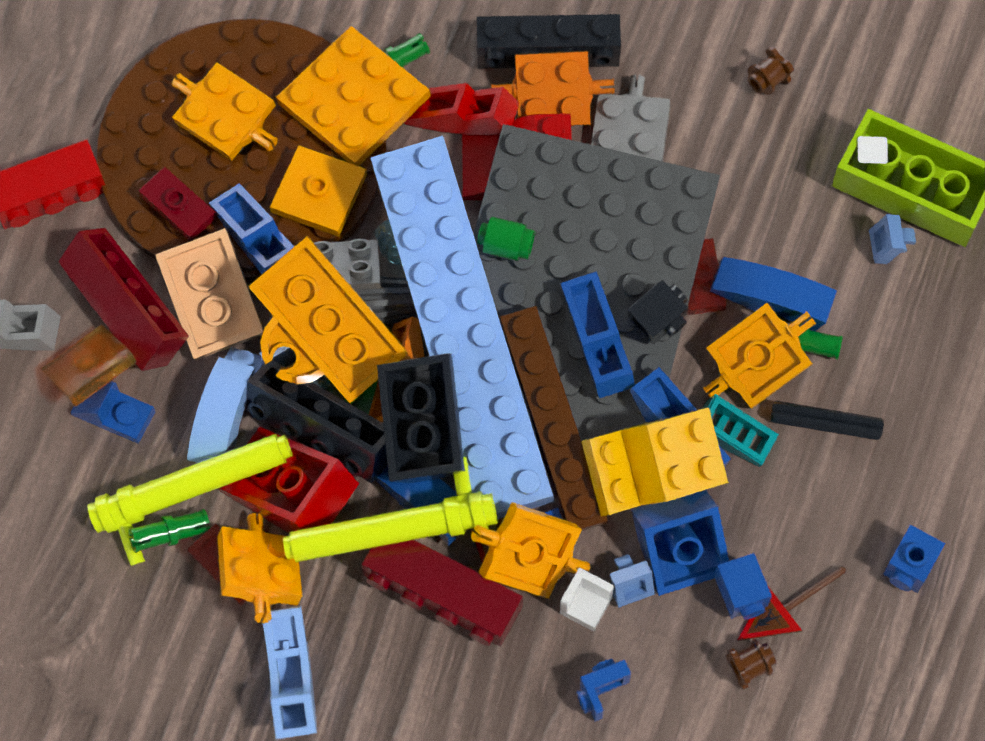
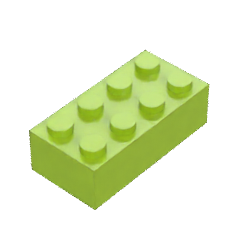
(920, 182)

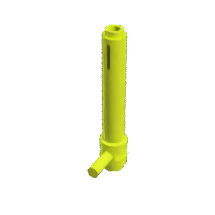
(134, 503)
(451, 517)

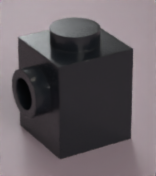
(659, 312)

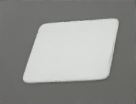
(872, 150)

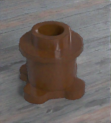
(769, 72)
(751, 662)

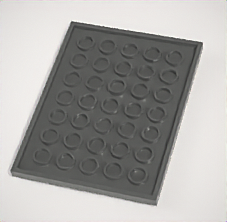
(592, 214)

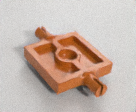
(555, 85)

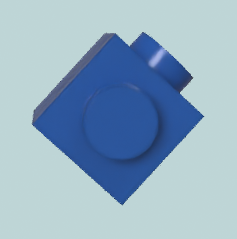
(913, 560)
(743, 587)

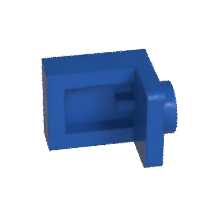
(604, 678)

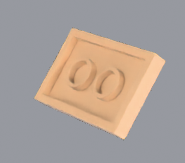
(210, 294)

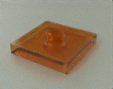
(88, 365)

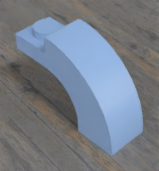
(222, 405)
(290, 673)

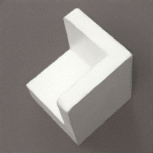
(586, 599)

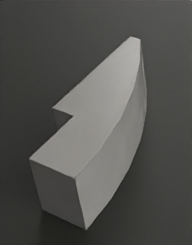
(28, 327)

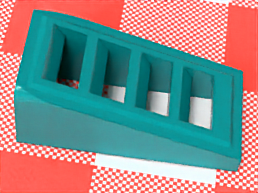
(741, 420)

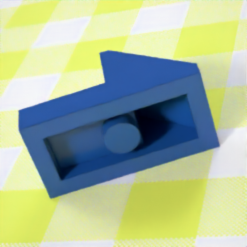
(116, 412)

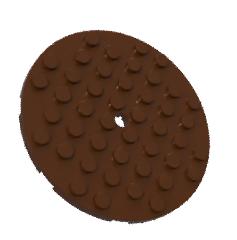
(142, 138)

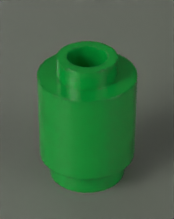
(506, 239)

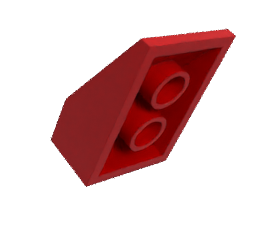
(480, 150)
(296, 494)

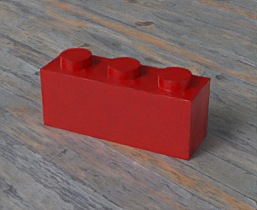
(49, 184)

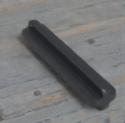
(827, 420)

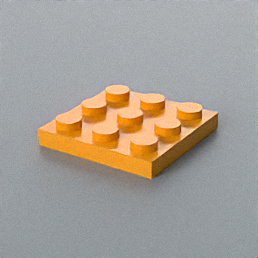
(353, 97)

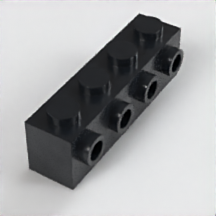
(505, 36)
(318, 421)

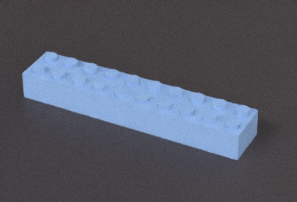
(462, 320)

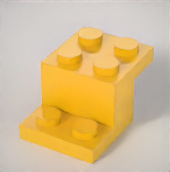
(654, 461)

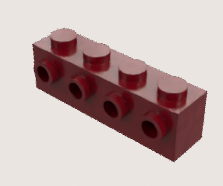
(123, 298)
(444, 587)

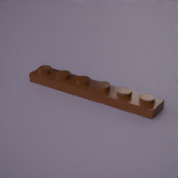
(552, 417)

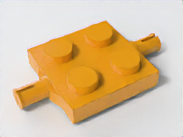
(224, 111)
(759, 355)
(529, 550)
(256, 568)

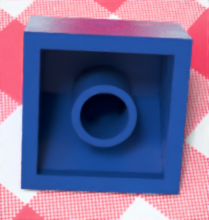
(681, 540)

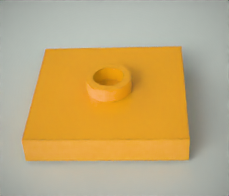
(318, 190)

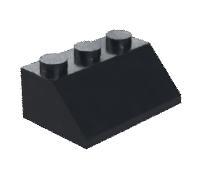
(421, 419)

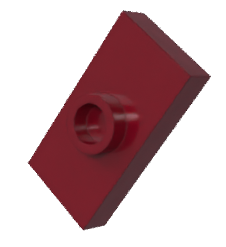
(177, 204)

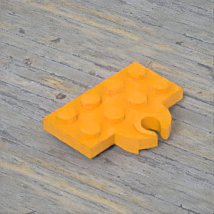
(322, 323)

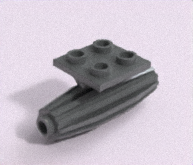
(359, 266)

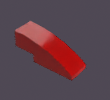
(465, 111)

